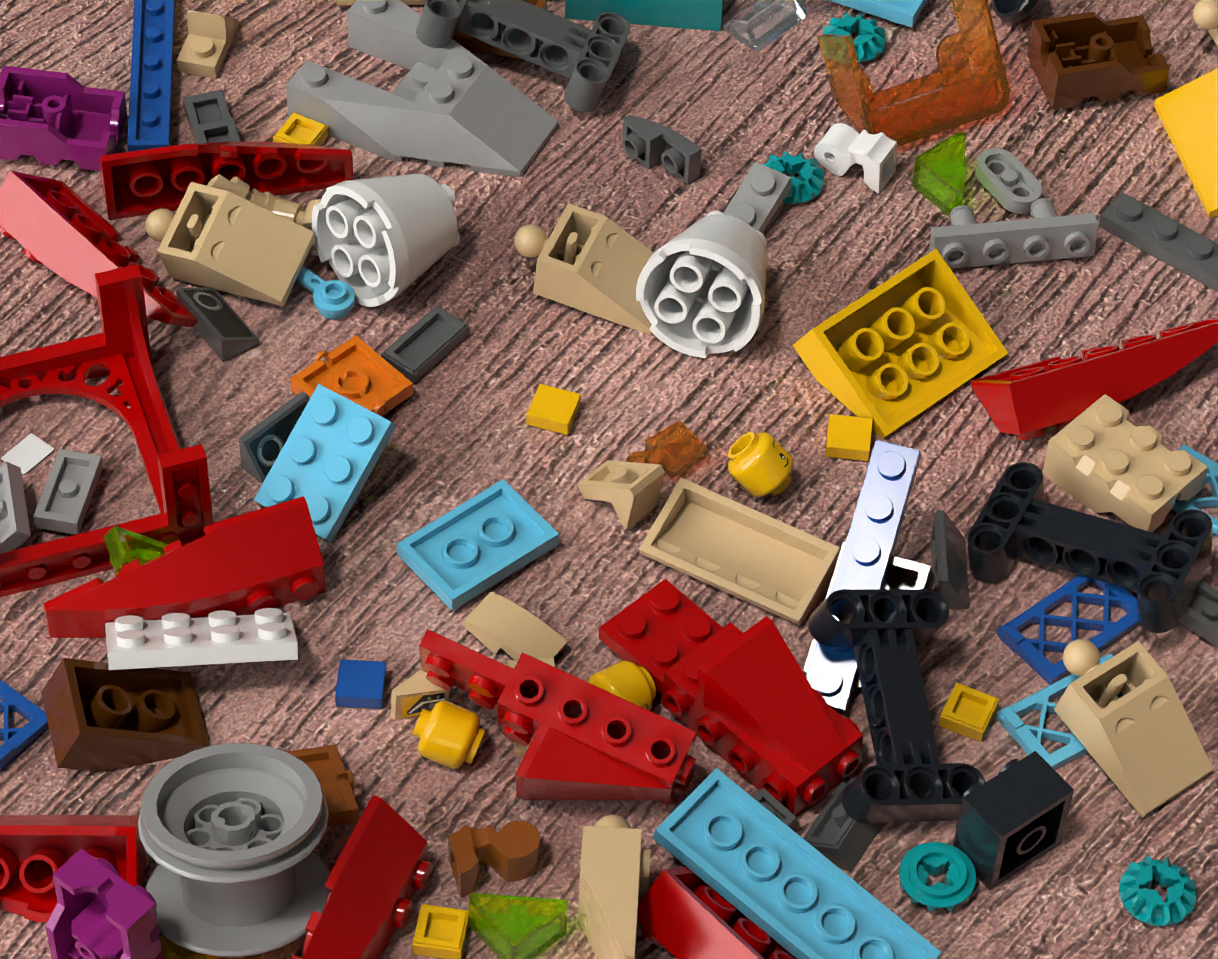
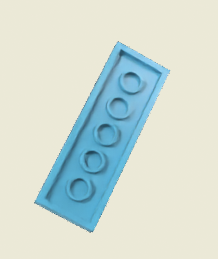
(782, 879)

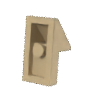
(206, 43)
(627, 485)

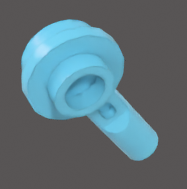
(330, 297)

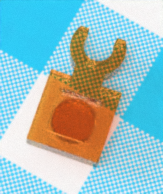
(673, 448)

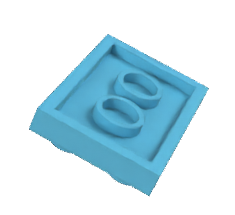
(327, 459)
(477, 544)

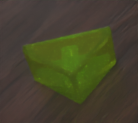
(941, 173)
(517, 924)

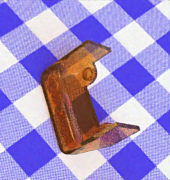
(964, 89)

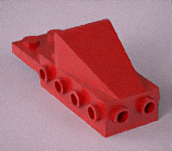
(739, 695)
(580, 735)

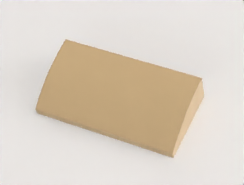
(741, 551)

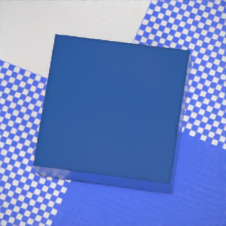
(360, 684)

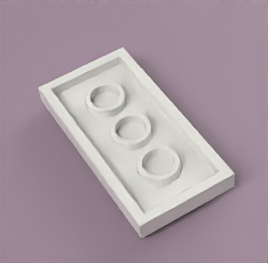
(200, 641)

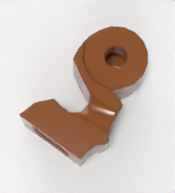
(510, 853)

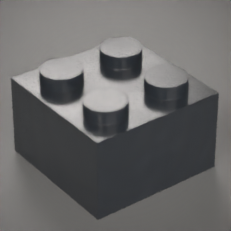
(1013, 818)

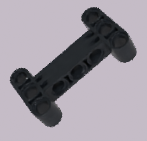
(1155, 565)
(894, 703)

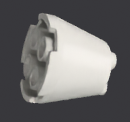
(384, 232)
(706, 286)

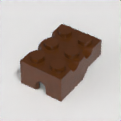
(1094, 58)

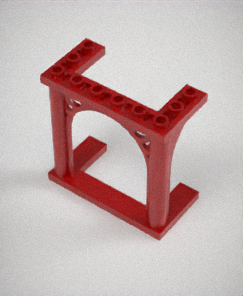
(175, 474)

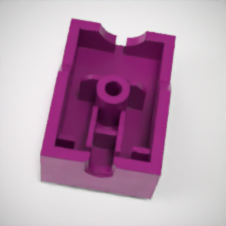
(57, 118)
(101, 914)

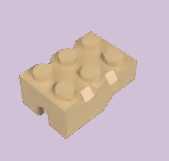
(1121, 466)

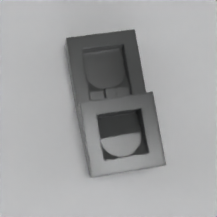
(210, 118)

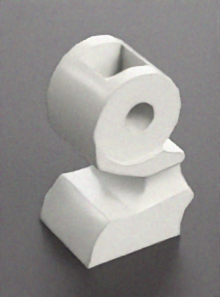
(845, 147)

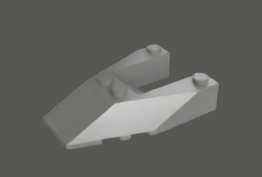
(441, 111)

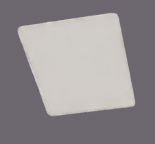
(28, 453)

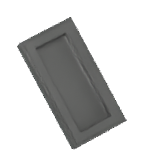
(426, 344)

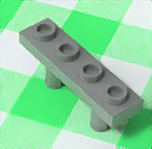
(1014, 241)

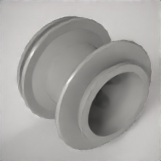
(235, 848)

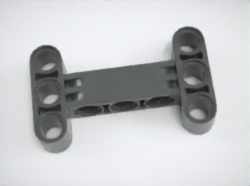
(536, 36)

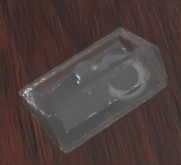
(764, 21)

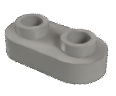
(1008, 180)

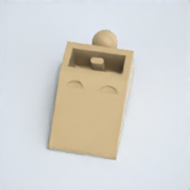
(230, 244)
(588, 266)
(1138, 738)
(612, 885)

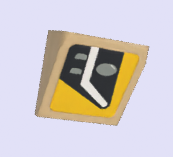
(414, 695)

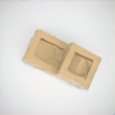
(514, 629)

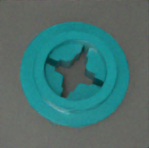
(871, 38)
(810, 176)
(936, 859)
(1147, 904)

